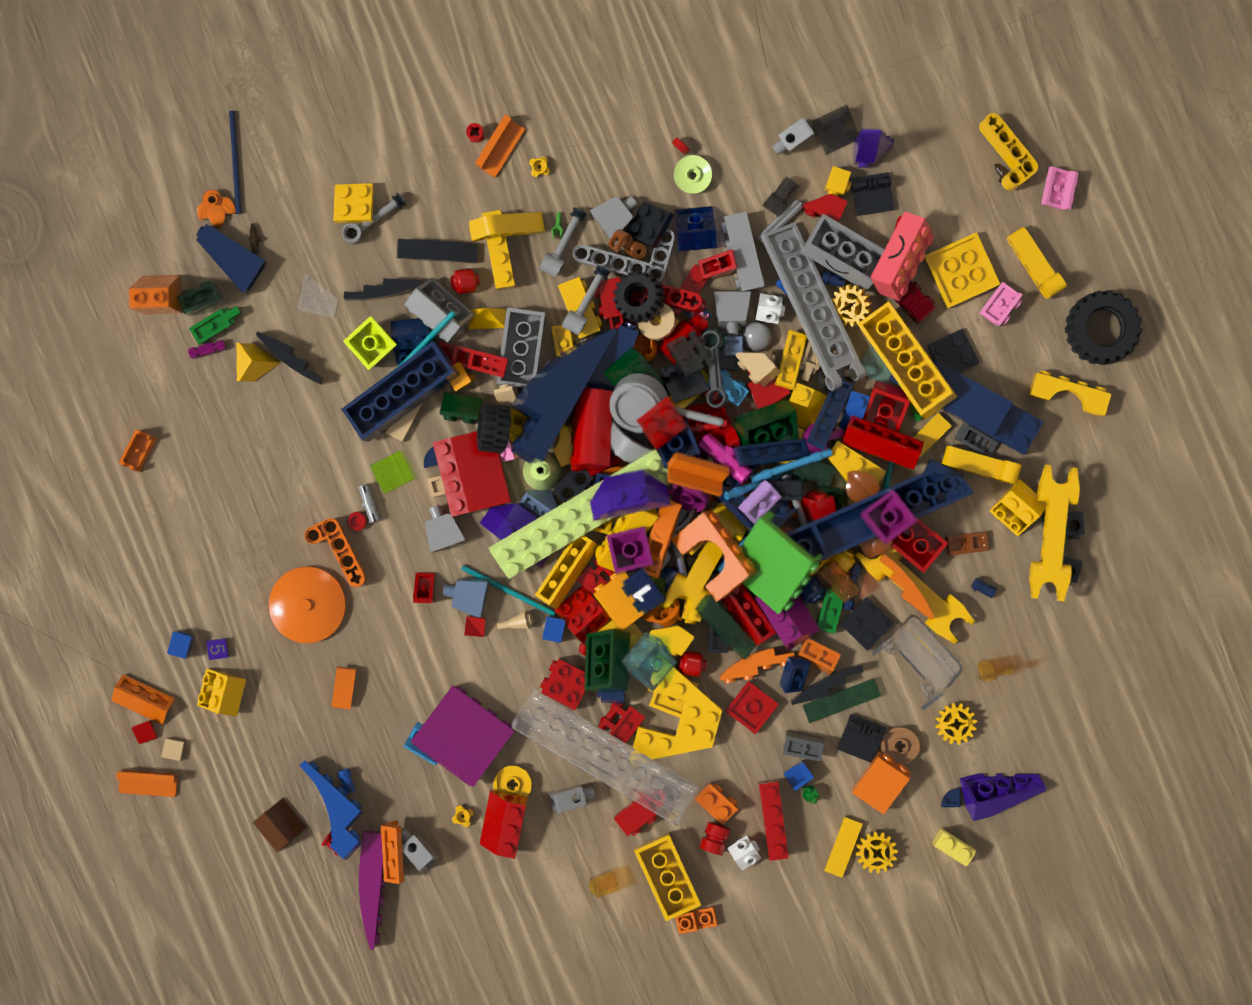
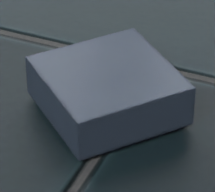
(734, 346)

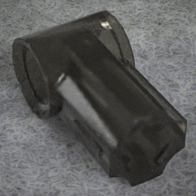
(778, 200)

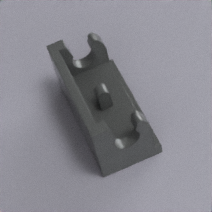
(803, 745)

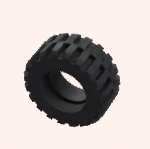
(1127, 319)

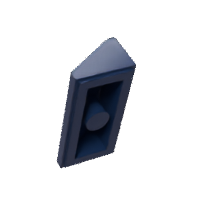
(794, 674)

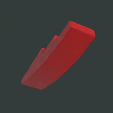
(475, 359)

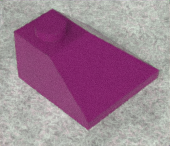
(888, 517)
(629, 550)

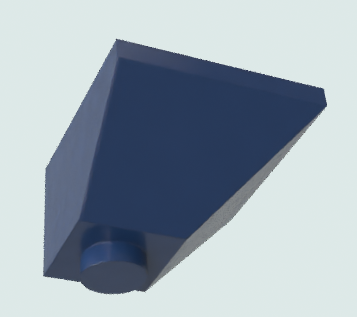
(681, 443)

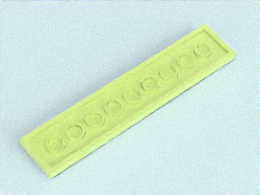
(562, 524)

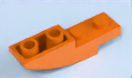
(661, 535)
(748, 667)

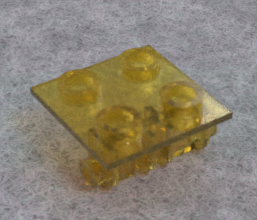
(988, 673)

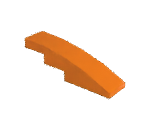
(910, 593)

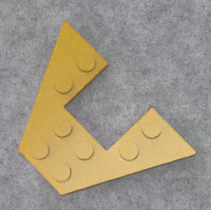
(696, 725)

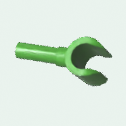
(557, 229)

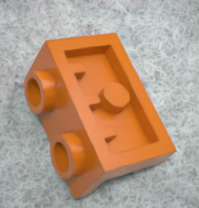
(717, 803)

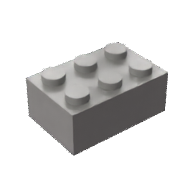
(433, 303)

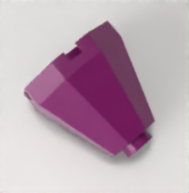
(689, 497)

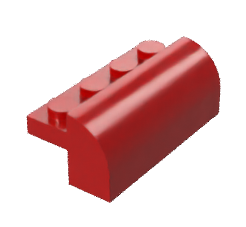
(591, 430)

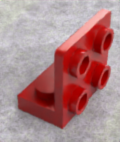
(582, 614)

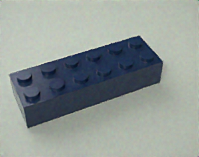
(400, 391)

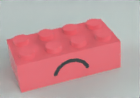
(902, 256)

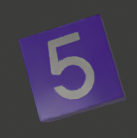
(217, 649)

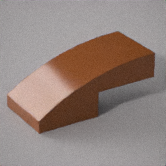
(967, 543)

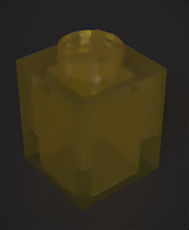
(603, 884)

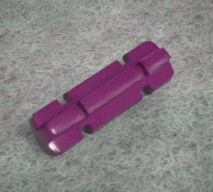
(206, 349)

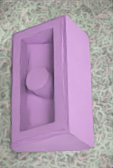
(759, 501)

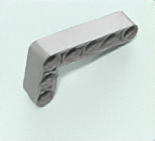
(654, 264)

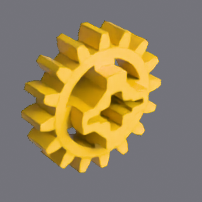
(847, 297)
(957, 734)
(870, 859)

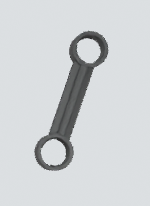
(714, 370)

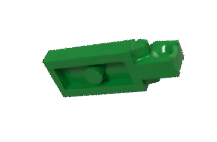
(214, 324)
(830, 612)

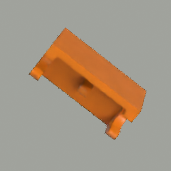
(137, 450)
(818, 655)

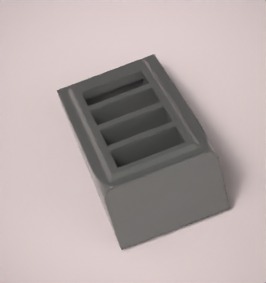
(966, 428)

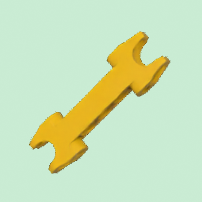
(1057, 499)
(692, 586)
(943, 610)

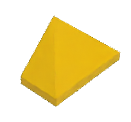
(487, 318)

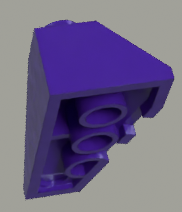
(870, 147)
(990, 795)

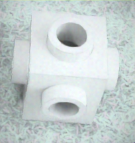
(770, 308)
(745, 852)

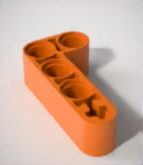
(348, 550)

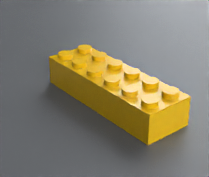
(907, 360)

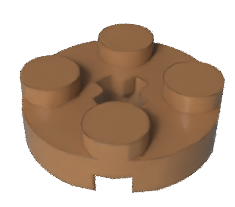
(908, 738)

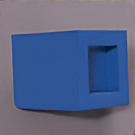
(553, 629)
(180, 644)
(798, 775)

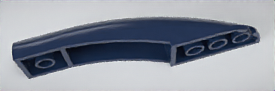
(847, 529)

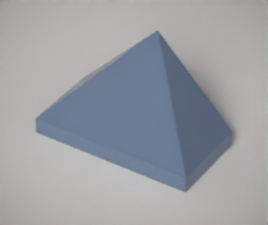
(538, 502)

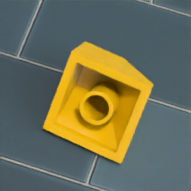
(807, 404)

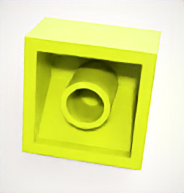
(370, 343)

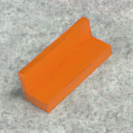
(499, 146)
(697, 474)
(142, 699)
(147, 783)
(392, 852)

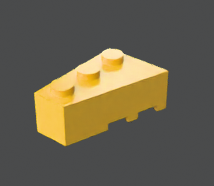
(848, 460)

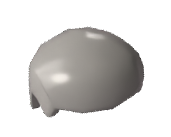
(756, 336)

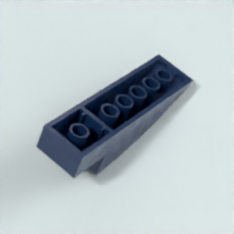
(554, 393)
(988, 411)

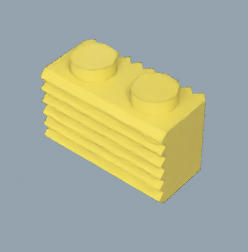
(953, 847)

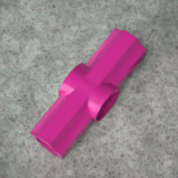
(724, 456)

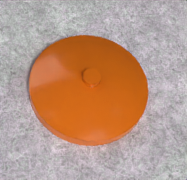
(307, 604)

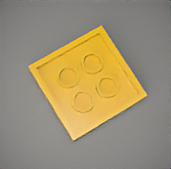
(961, 270)

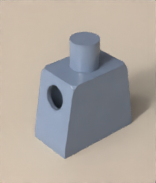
(468, 595)

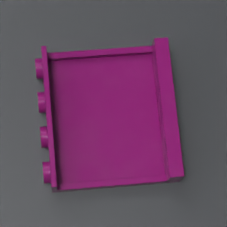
(462, 736)

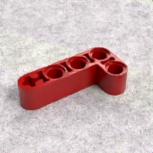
(670, 293)

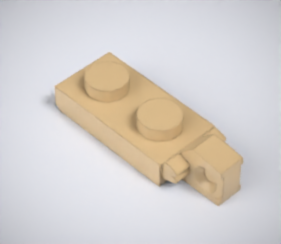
(809, 363)

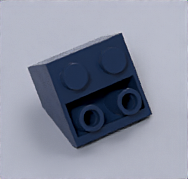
(407, 336)

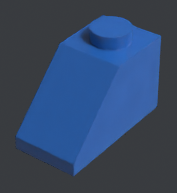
(855, 406)

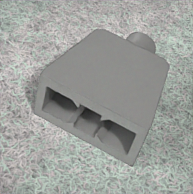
(802, 133)
(614, 214)
(731, 310)
(442, 530)
(562, 799)
(424, 855)

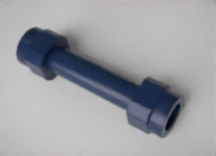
(855, 571)

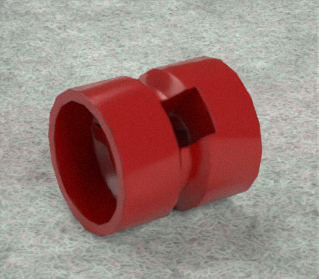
(715, 838)

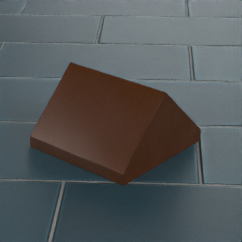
(279, 825)

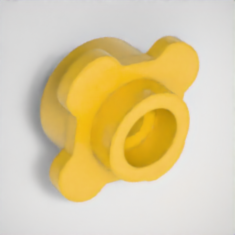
(539, 161)
(466, 812)

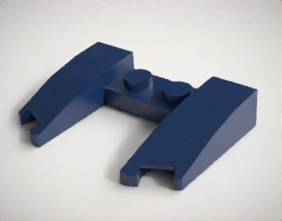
(779, 509)

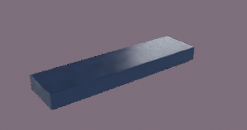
(829, 415)
(771, 452)

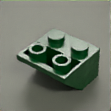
(461, 407)

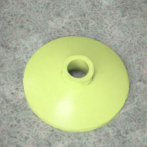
(699, 167)

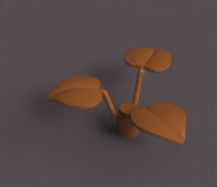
(860, 486)

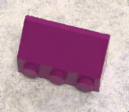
(791, 625)

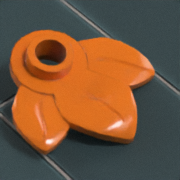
(217, 210)

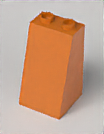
(156, 294)

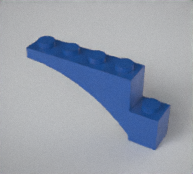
(341, 811)

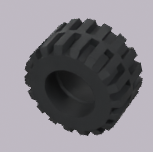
(628, 286)
(493, 428)

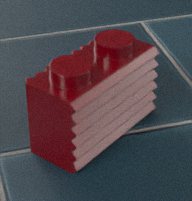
(916, 303)

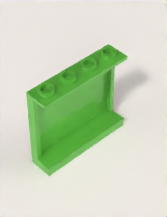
(779, 564)

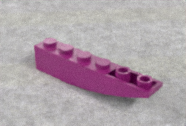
(370, 885)

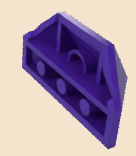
(628, 494)
(508, 519)

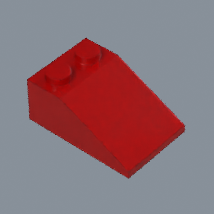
(886, 406)

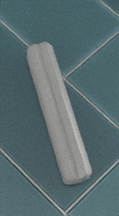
(783, 218)

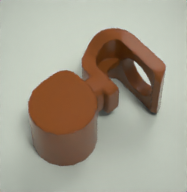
(631, 246)

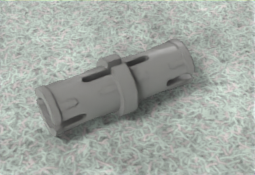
(369, 503)

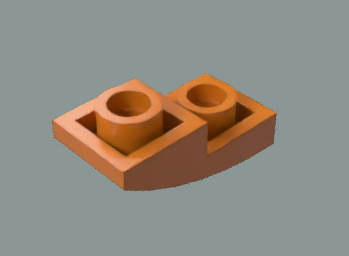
(343, 687)
(696, 920)

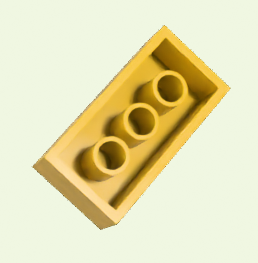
(667, 876)

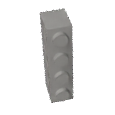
(741, 241)

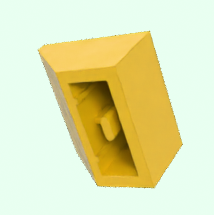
(1018, 507)
(674, 637)
(221, 692)

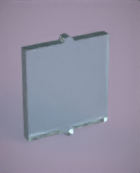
(874, 366)

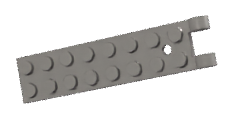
(812, 304)

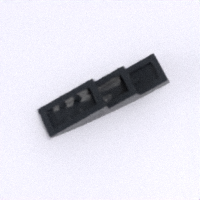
(437, 251)
(390, 288)
(284, 353)
(820, 688)

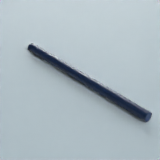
(235, 162)

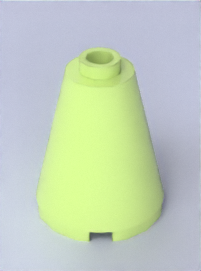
(548, 478)

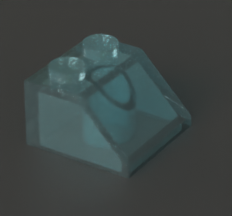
(649, 661)

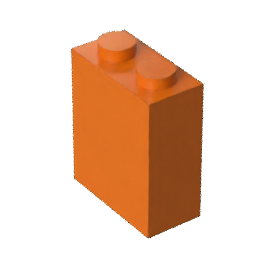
(881, 782)

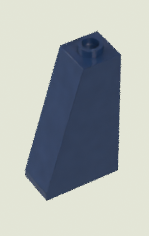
(235, 260)
(621, 342)

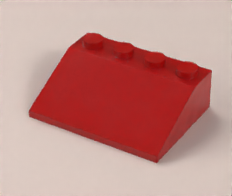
(470, 476)

